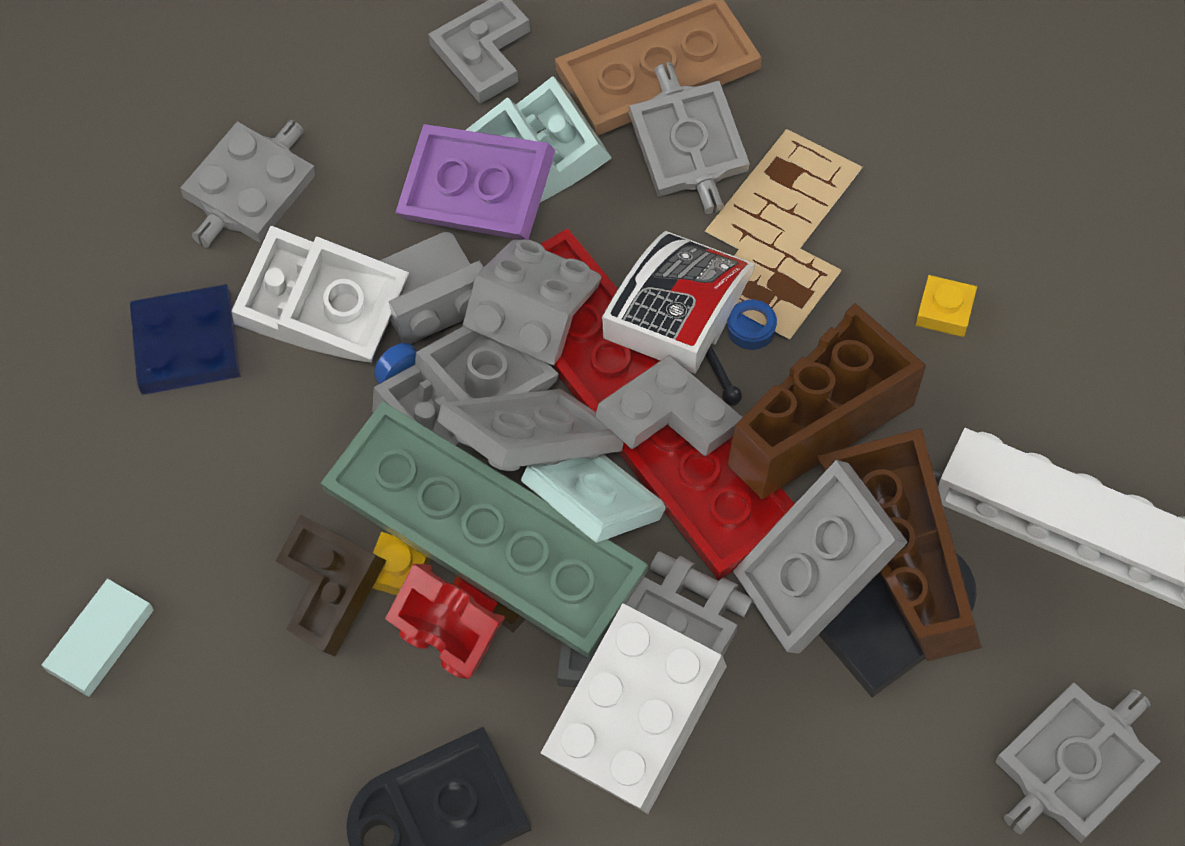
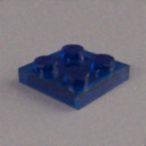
(184, 339)

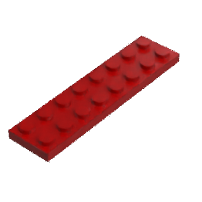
(700, 492)

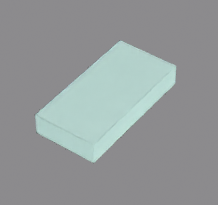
(98, 637)

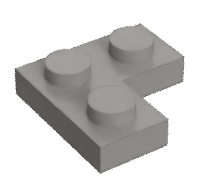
(473, 44)
(669, 397)

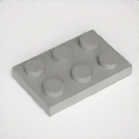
(528, 428)
(819, 556)

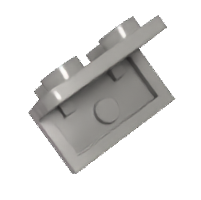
(435, 289)
(529, 298)

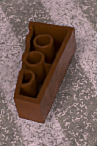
(826, 403)
(926, 571)

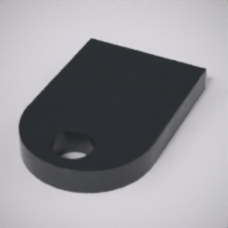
(874, 637)
(442, 799)

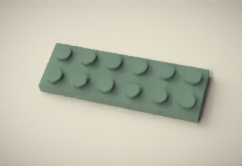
(484, 528)

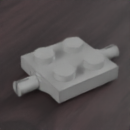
(688, 138)
(247, 182)
(1077, 762)

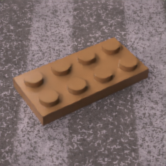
(619, 70)

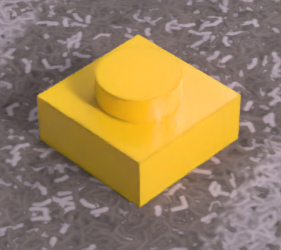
(946, 306)
(399, 562)

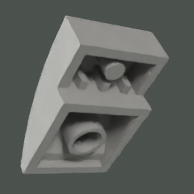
(461, 369)

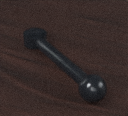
(731, 394)

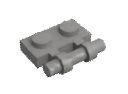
(681, 614)

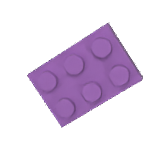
(476, 181)

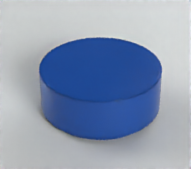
(747, 332)
(394, 361)

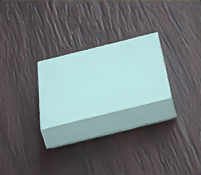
(595, 495)

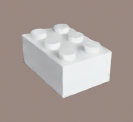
(635, 708)

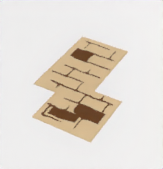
(773, 220)

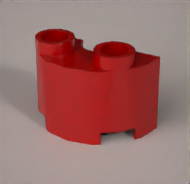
(447, 616)

